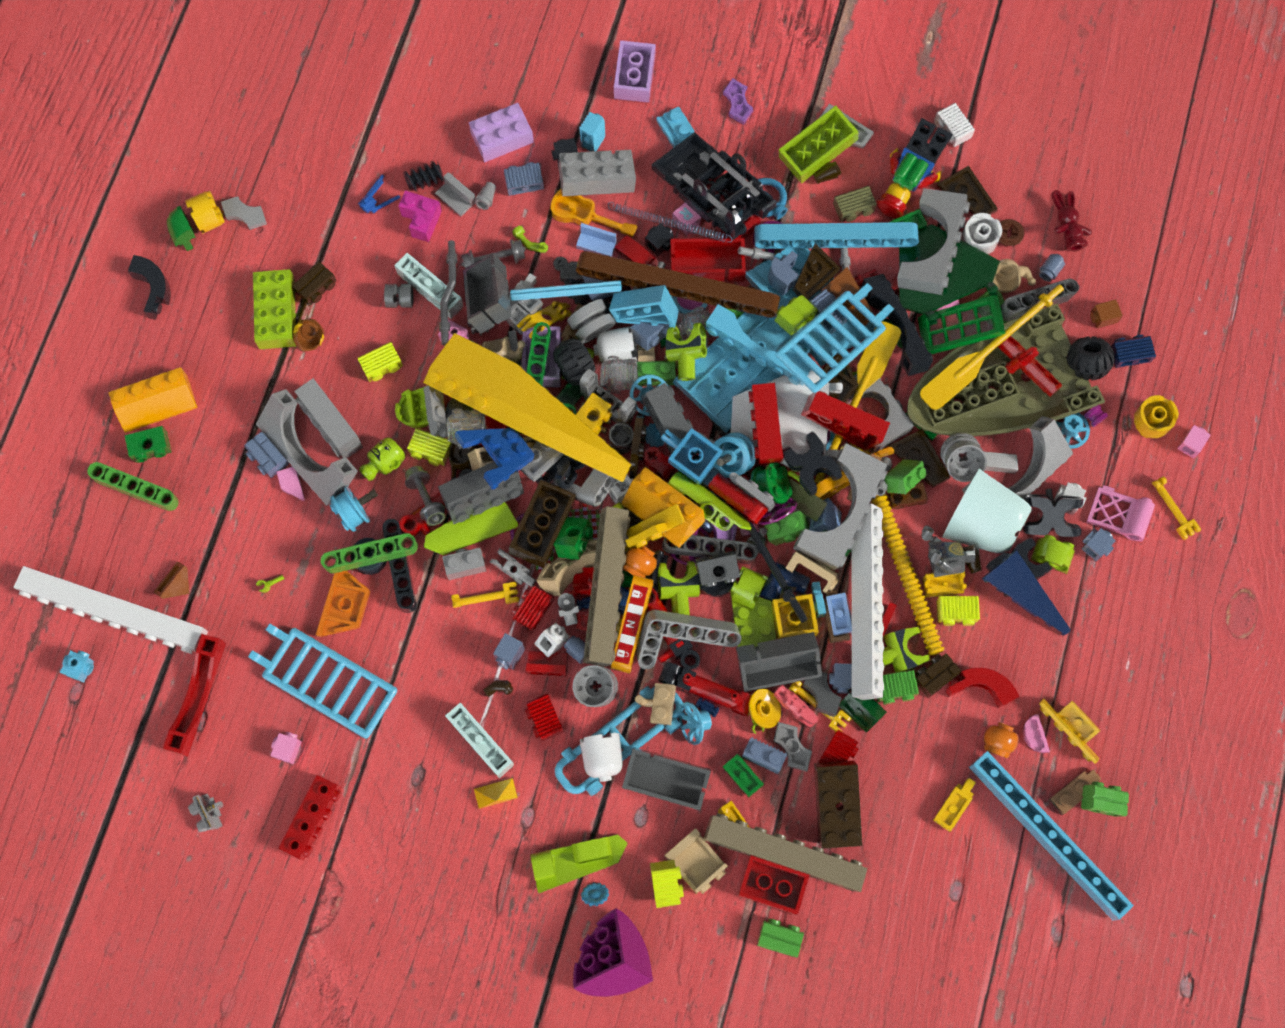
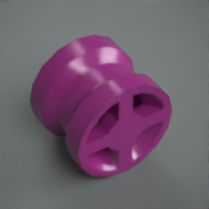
(1096, 415)

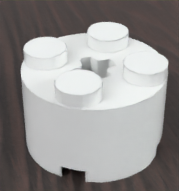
(982, 232)

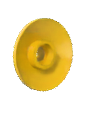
(764, 708)

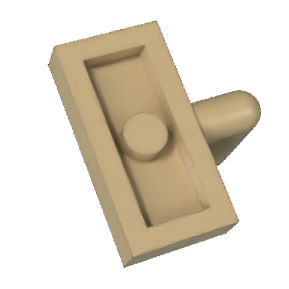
(661, 704)

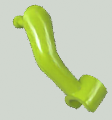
(538, 247)

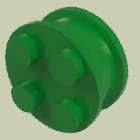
(774, 481)

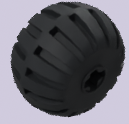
(1090, 358)
(573, 360)

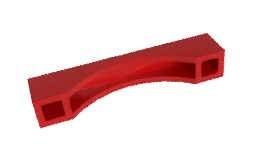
(206, 663)

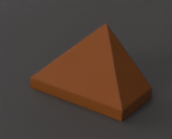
(174, 583)

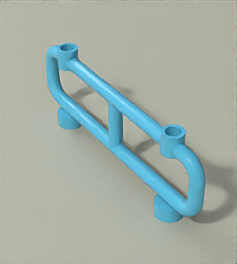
(593, 785)

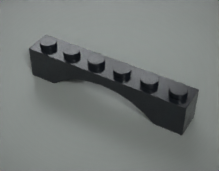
(915, 355)

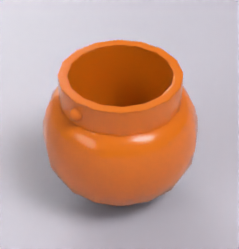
(640, 561)
(1000, 739)

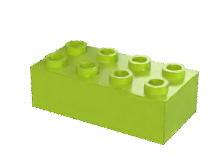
(818, 144)
(274, 309)

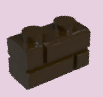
(314, 283)
(936, 675)

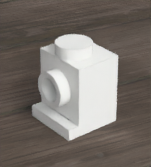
(616, 491)

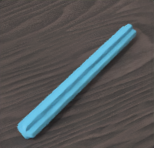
(565, 290)

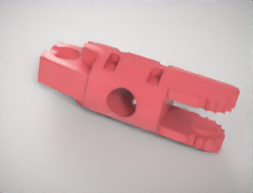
(796, 706)

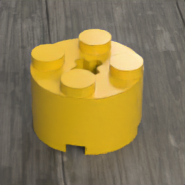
(205, 212)
(1155, 417)

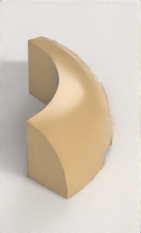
(560, 573)

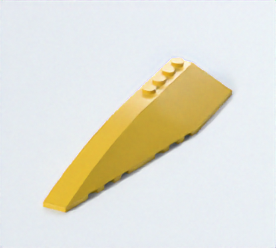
(517, 400)

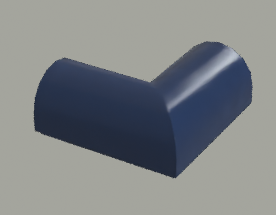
(796, 579)

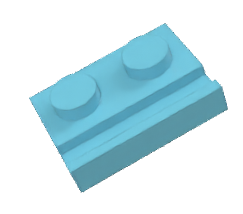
(675, 126)

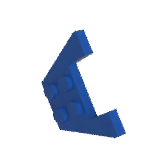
(504, 447)

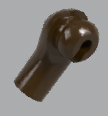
(498, 685)

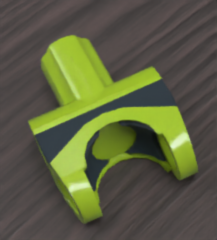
(686, 351)
(678, 589)
(898, 653)

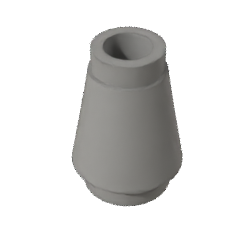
(485, 197)

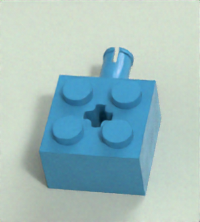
(692, 444)

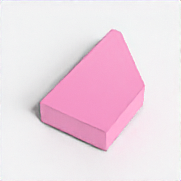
(290, 482)

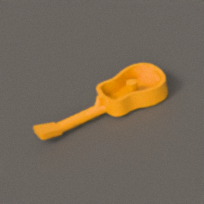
(582, 210)
(829, 487)

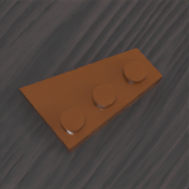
(846, 282)

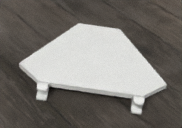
(790, 403)

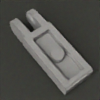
(435, 411)

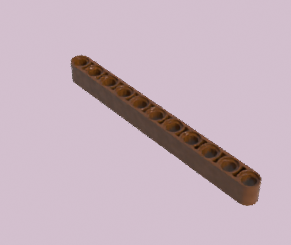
(679, 284)

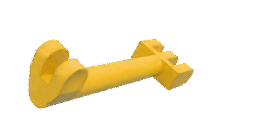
(1185, 525)
(506, 593)
(796, 688)

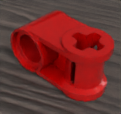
(659, 465)

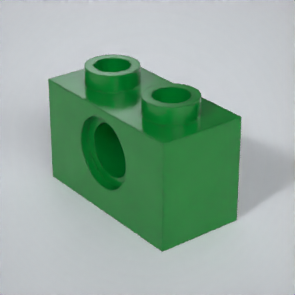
(137, 442)
(573, 538)

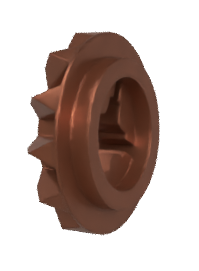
(1016, 230)

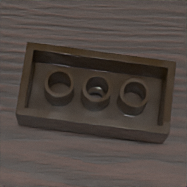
(548, 507)
(838, 784)

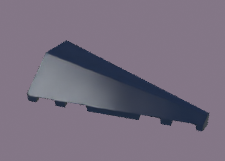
(1019, 583)

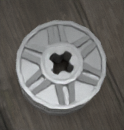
(963, 456)
(584, 683)

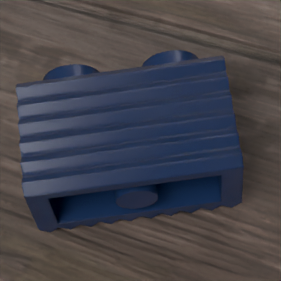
(1133, 351)

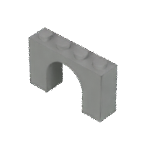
(899, 422)

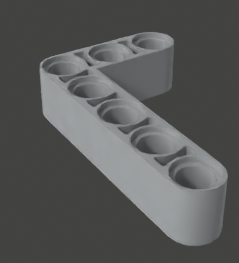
(681, 631)

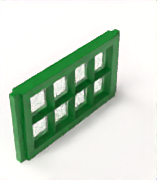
(963, 325)

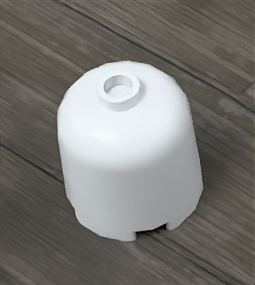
(616, 343)
(602, 756)

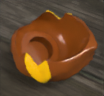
(308, 335)

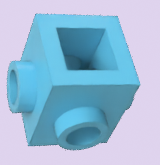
(77, 665)

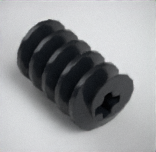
(423, 176)

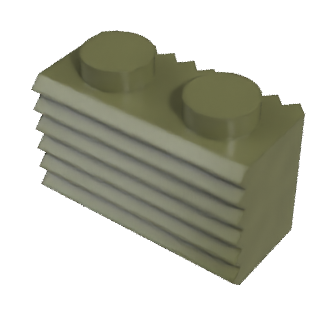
(854, 204)

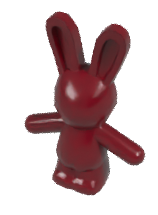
(1069, 219)

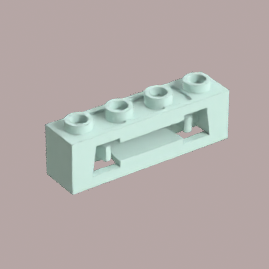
(427, 283)
(479, 740)

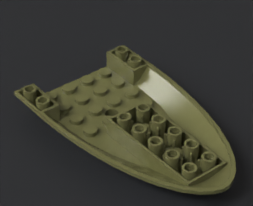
(1015, 402)

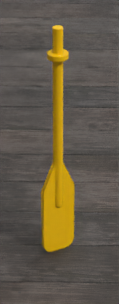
(966, 368)
(870, 370)

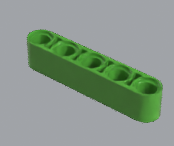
(126, 480)
(360, 550)

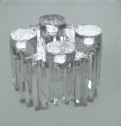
(686, 321)
(618, 374)
(463, 420)

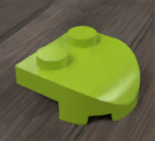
(412, 409)

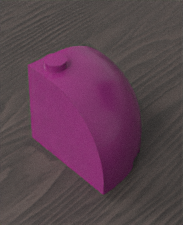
(612, 958)

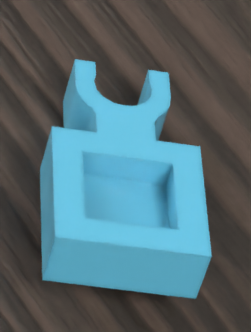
(818, 600)

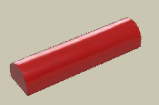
(1033, 370)

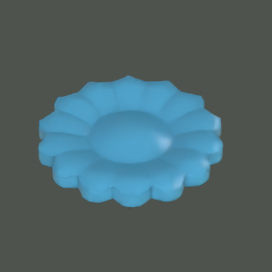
(653, 436)
(595, 894)

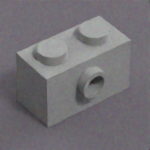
(464, 563)

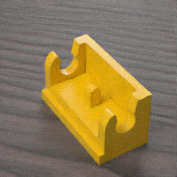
(943, 585)

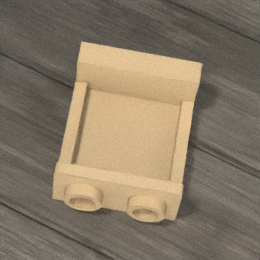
(816, 567)
(697, 862)

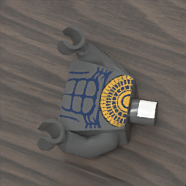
(945, 557)

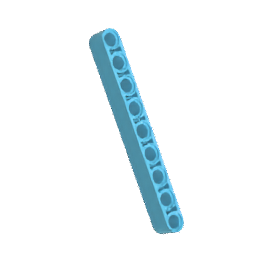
(836, 235)

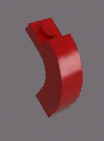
(992, 681)

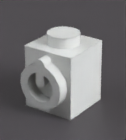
(1071, 489)
(552, 639)

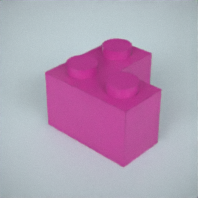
(423, 213)

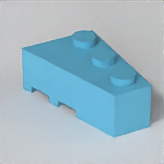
(645, 305)

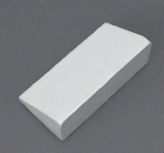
(1001, 462)

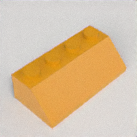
(153, 399)
(651, 495)

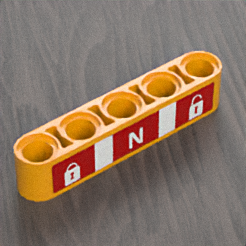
(632, 624)

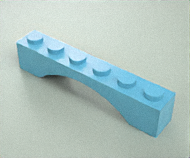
(725, 325)

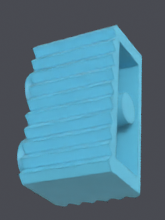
(592, 132)

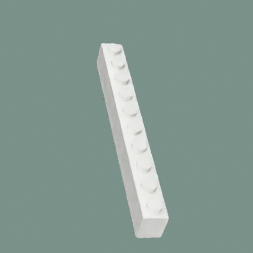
(867, 608)
(110, 609)

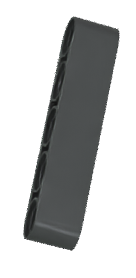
(1019, 304)
(718, 544)

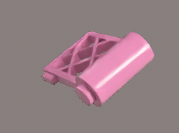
(1137, 515)

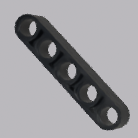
(402, 574)

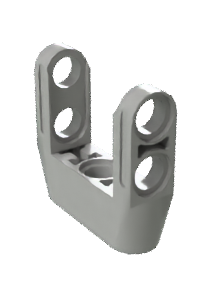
(625, 411)
(594, 488)

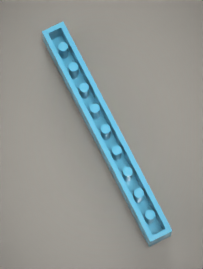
(1051, 836)

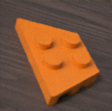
(343, 605)

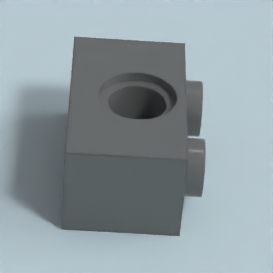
(707, 564)

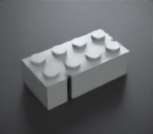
(596, 172)
(327, 419)

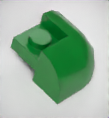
(180, 228)

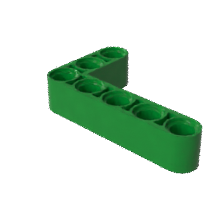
(541, 359)

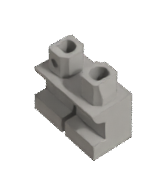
(521, 310)

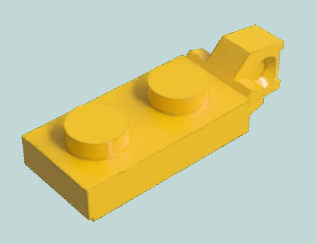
(955, 805)

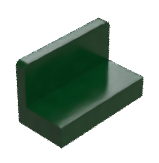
(863, 712)

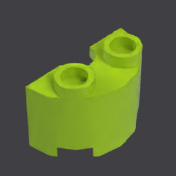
(1054, 552)
(748, 588)

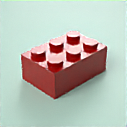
(773, 885)

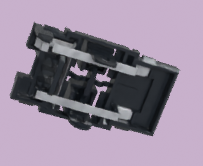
(693, 164)

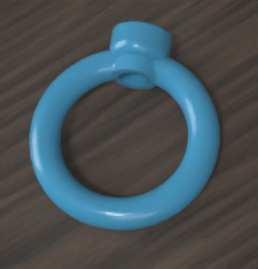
(780, 209)

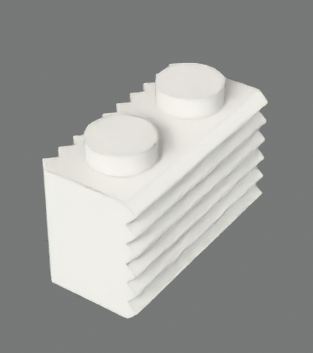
(953, 121)

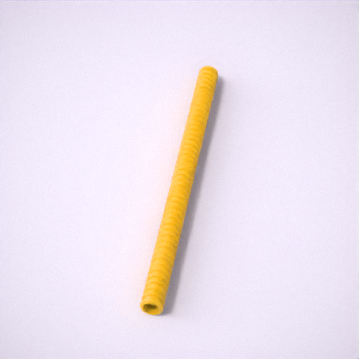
(907, 575)

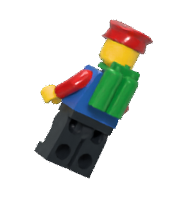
(913, 167)

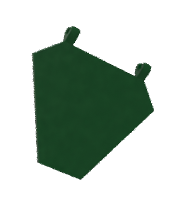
(970, 273)

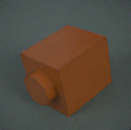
(1106, 314)

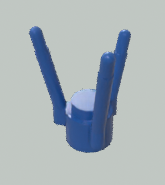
(368, 203)

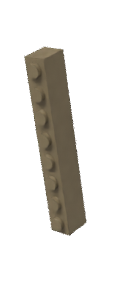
(606, 587)
(785, 853)

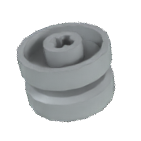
(591, 321)

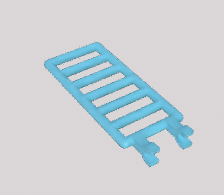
(815, 324)
(342, 662)

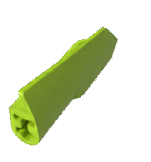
(705, 497)
(473, 530)
(572, 862)

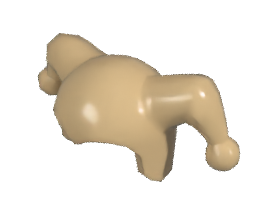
(1009, 276)
(503, 348)

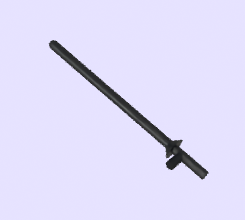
(787, 591)

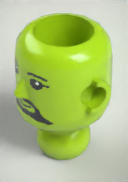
(383, 458)

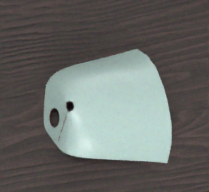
(988, 516)

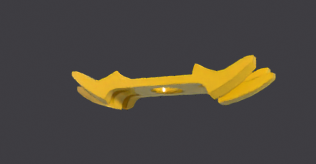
(551, 311)

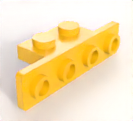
(653, 527)
(1076, 726)

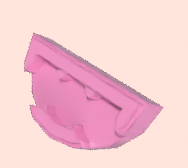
(1034, 735)

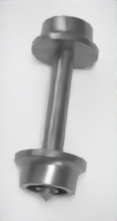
(516, 251)
(417, 479)

